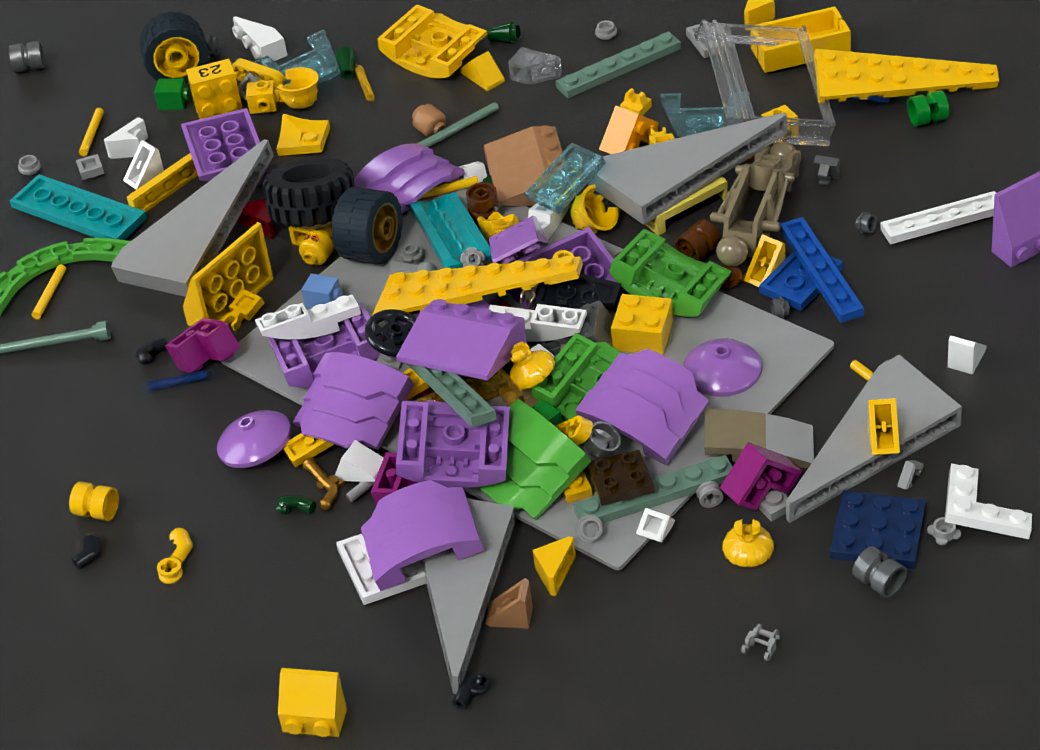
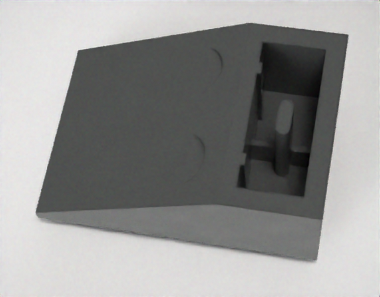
(595, 328)

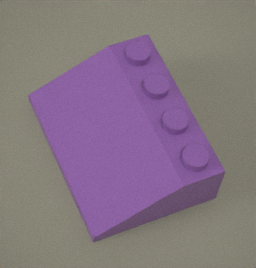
(220, 142)
(1017, 221)
(584, 243)
(462, 339)

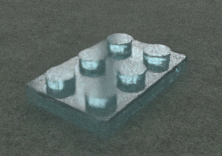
(565, 178)

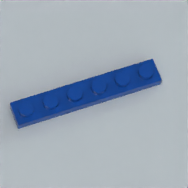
(822, 270)

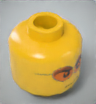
(316, 247)

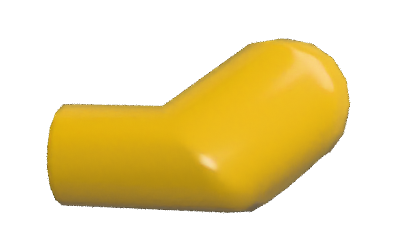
(183, 542)

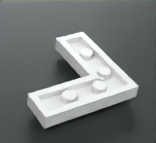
(965, 511)
(357, 564)

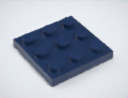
(878, 521)

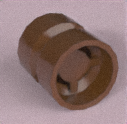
(482, 200)
(698, 240)

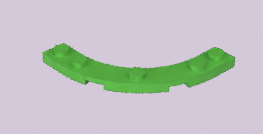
(50, 257)

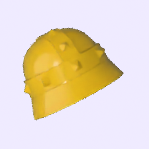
(302, 89)
(590, 212)

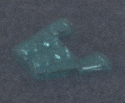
(319, 59)
(691, 120)

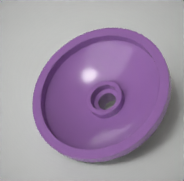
(724, 367)
(254, 438)

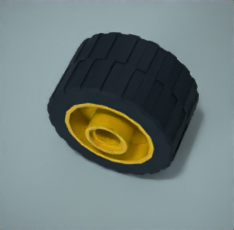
(172, 45)

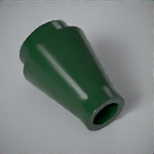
(506, 32)
(346, 60)

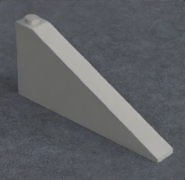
(665, 173)
(194, 230)
(847, 458)
(464, 587)

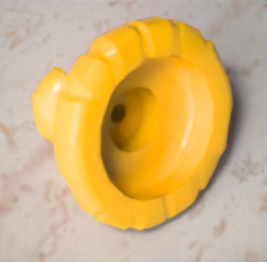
(530, 366)
(748, 544)

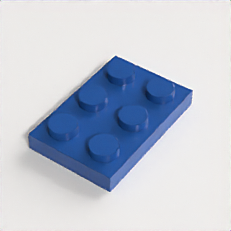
(792, 282)

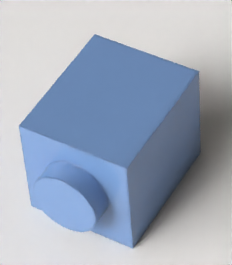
(320, 290)

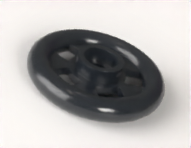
(393, 332)

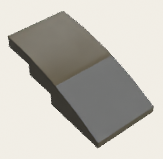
(731, 430)

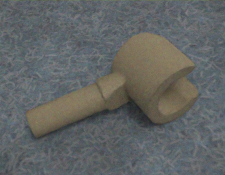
(529, 295)

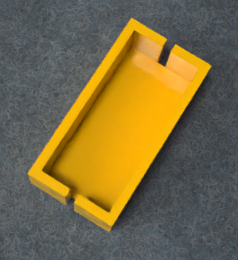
(824, 30)

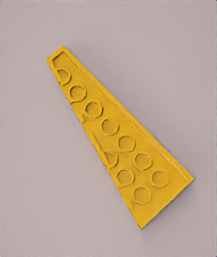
(866, 74)
(469, 284)

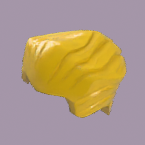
(495, 224)

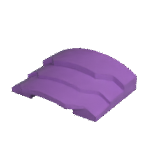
(407, 173)
(302, 356)
(352, 400)
(646, 401)
(447, 450)
(417, 525)

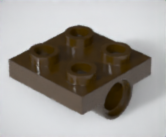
(620, 477)

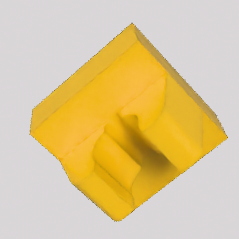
(636, 102)

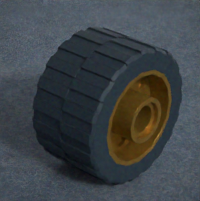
(366, 225)

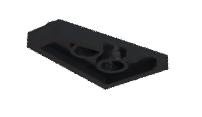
(579, 292)

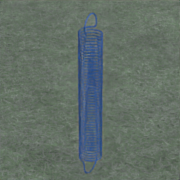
(174, 378)

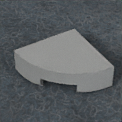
(910, 469)

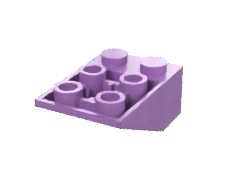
(517, 241)

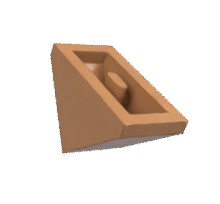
(512, 607)

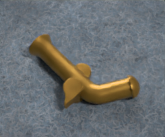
(330, 483)

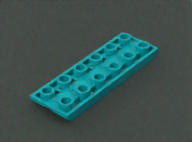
(449, 229)

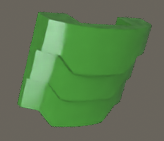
(659, 270)
(574, 374)
(538, 462)

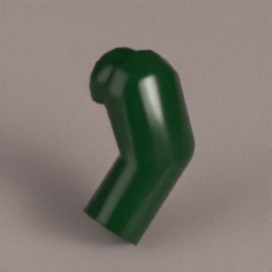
(295, 501)

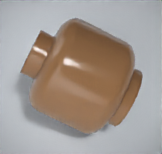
(428, 119)

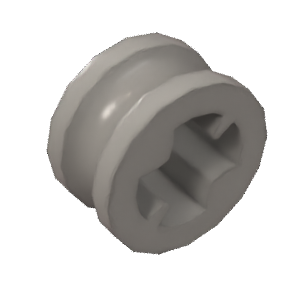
(715, 496)

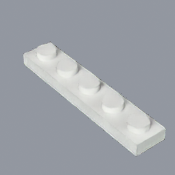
(939, 218)

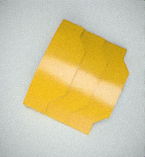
(429, 42)

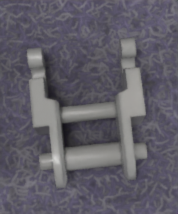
(753, 637)

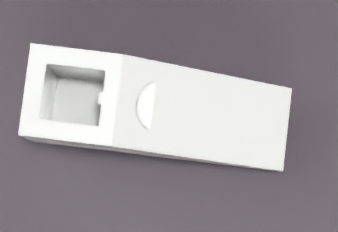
(259, 39)

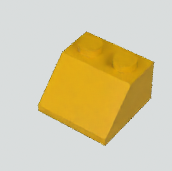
(311, 702)

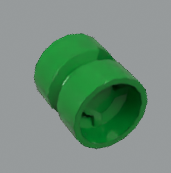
(932, 107)

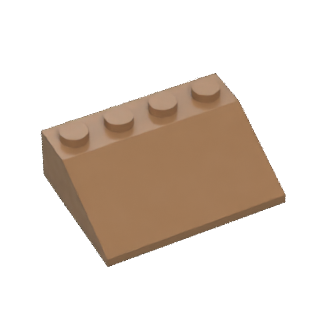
(519, 161)

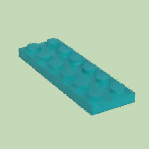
(78, 209)

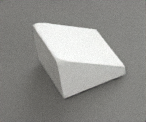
(474, 169)
(655, 525)

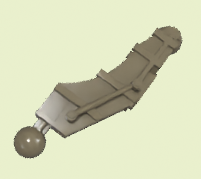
(771, 172)

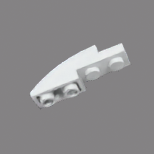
(547, 321)
(299, 323)

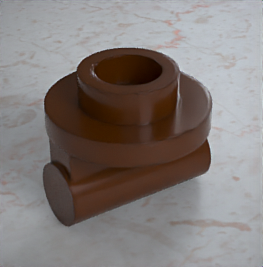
(735, 277)

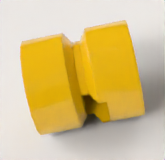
(94, 501)

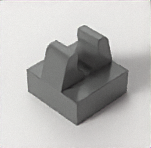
(826, 169)

